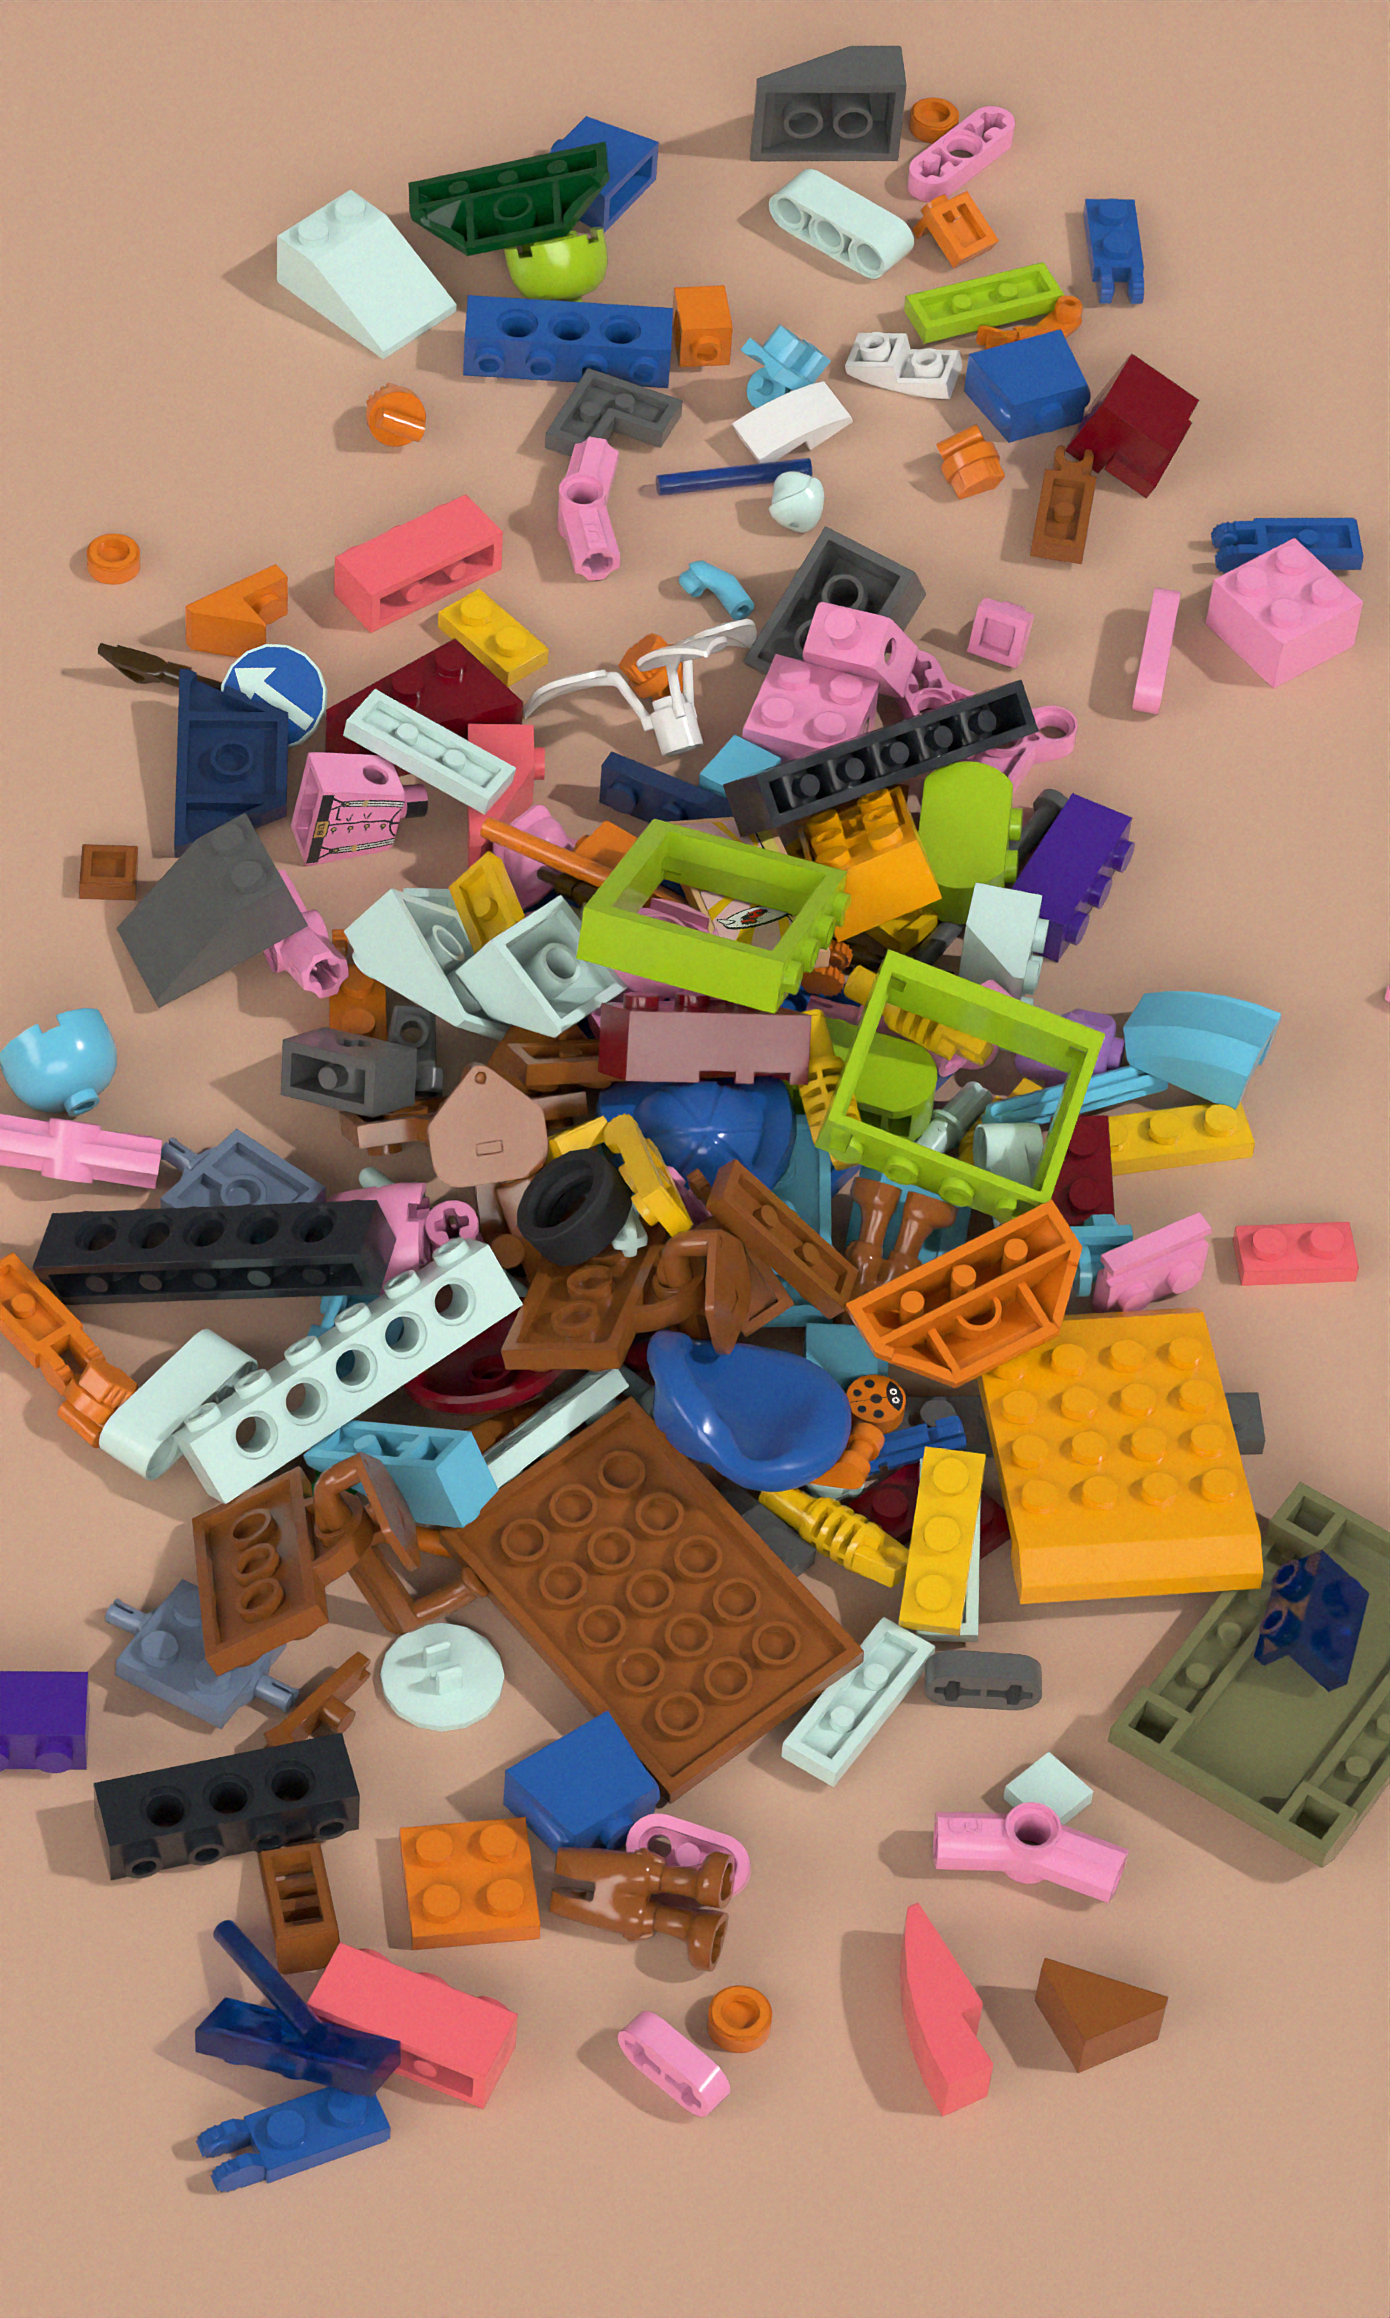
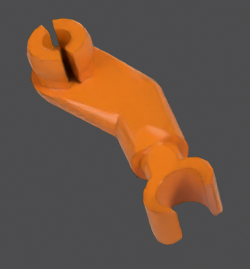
(1064, 317)

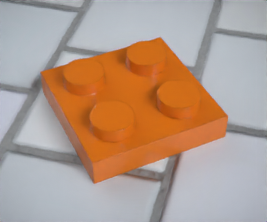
(469, 1883)

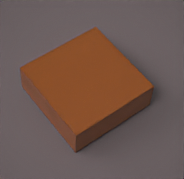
(108, 872)

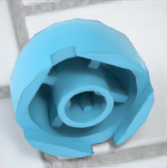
(63, 1065)

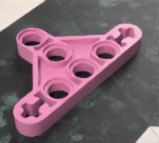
(1013, 761)

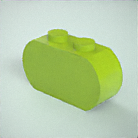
(968, 833)
(894, 1085)

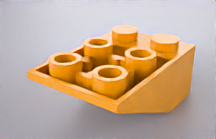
(881, 856)

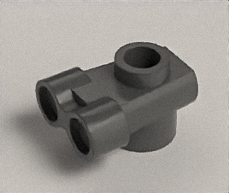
(428, 1076)

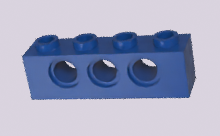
(565, 339)

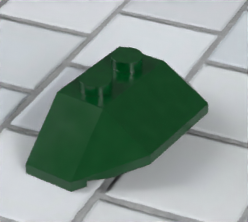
(511, 200)

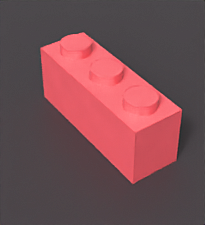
(418, 563)
(444, 2034)

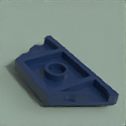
(227, 760)

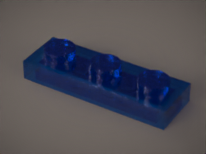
(264, 2040)

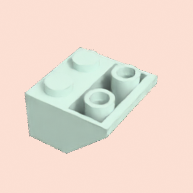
(1001, 940)

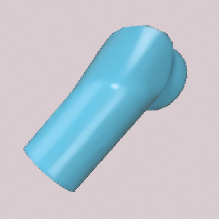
(721, 583)

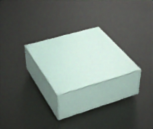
(1052, 1785)

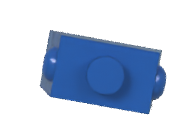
(630, 167)
(1028, 386)
(582, 1788)

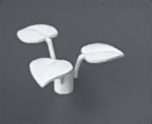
(673, 715)

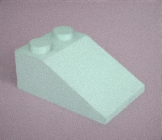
(361, 275)
(416, 953)

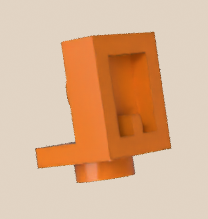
(956, 228)

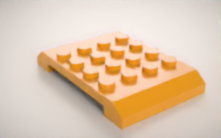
(1121, 1462)

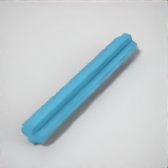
(1103, 1090)

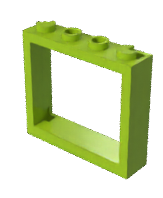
(703, 962)
(989, 1018)

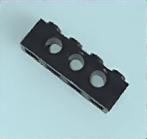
(248, 1782)

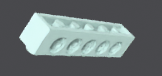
(479, 1300)

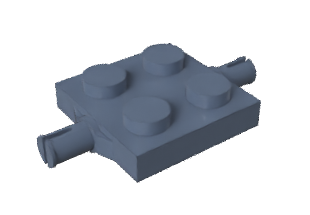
(234, 1175)
(172, 1665)

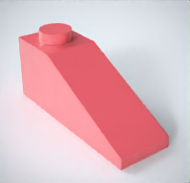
(515, 746)

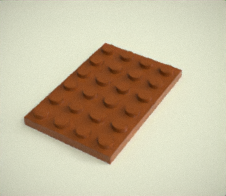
(653, 1598)

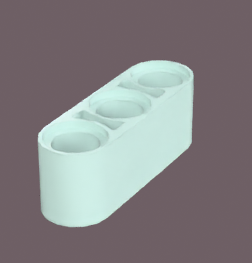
(841, 223)
(144, 1424)

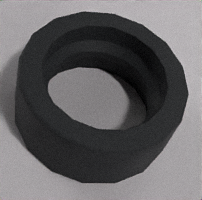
(591, 1225)

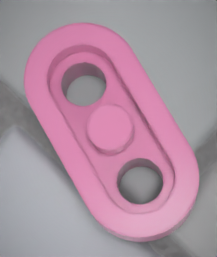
(690, 1844)

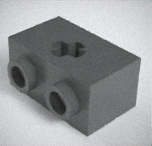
(348, 1072)

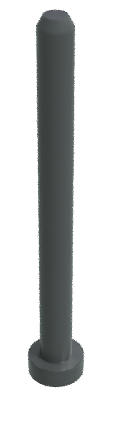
(1046, 808)

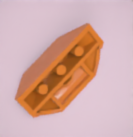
(975, 1301)

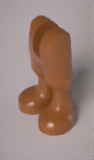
(877, 1205)
(625, 1903)

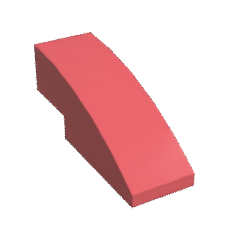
(941, 2017)

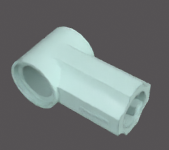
(1008, 1150)

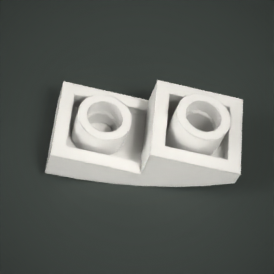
(891, 364)
(794, 418)

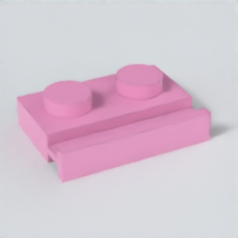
(1152, 1266)

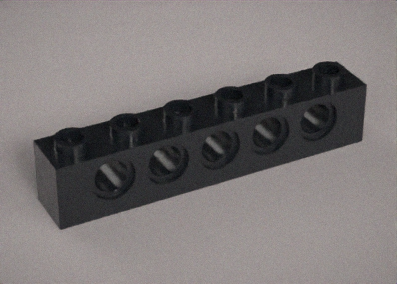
(880, 758)
(216, 1252)

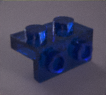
(1313, 1618)

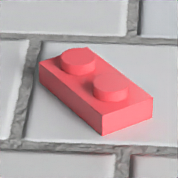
(1295, 1253)

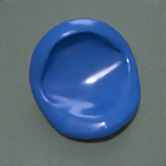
(709, 1123)
(750, 1413)

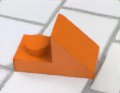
(237, 615)

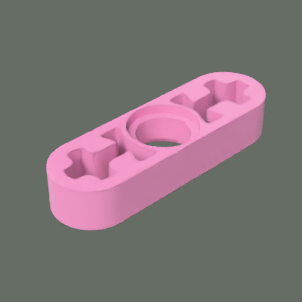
(966, 136)
(1156, 650)

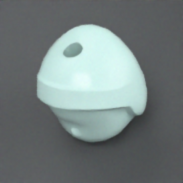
(797, 501)

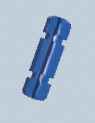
(908, 1444)

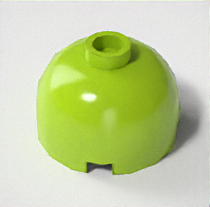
(559, 266)

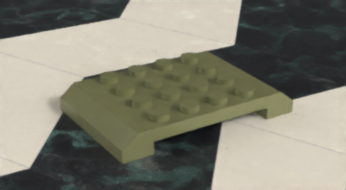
(1269, 1735)

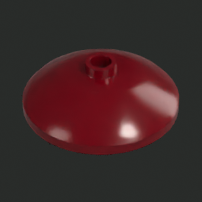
(475, 1377)

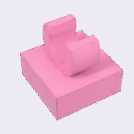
(1000, 632)

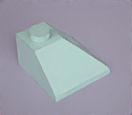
(533, 973)

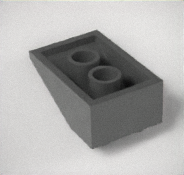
(832, 108)
(841, 575)
(209, 912)

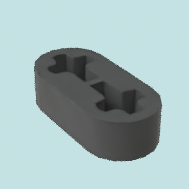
(983, 1680)

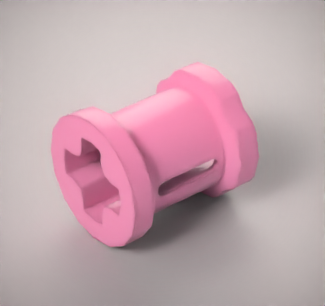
(439, 1227)

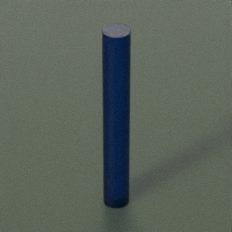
(729, 476)
(270, 1983)

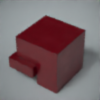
(1135, 425)

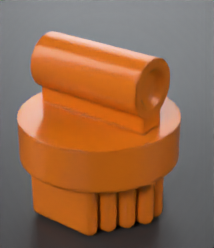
(395, 415)
(970, 463)
(652, 682)
(94, 1399)

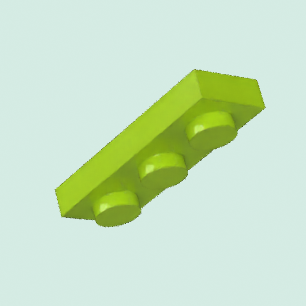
(982, 301)

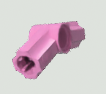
(583, 509)
(309, 953)
(79, 1151)
(1061, 1857)

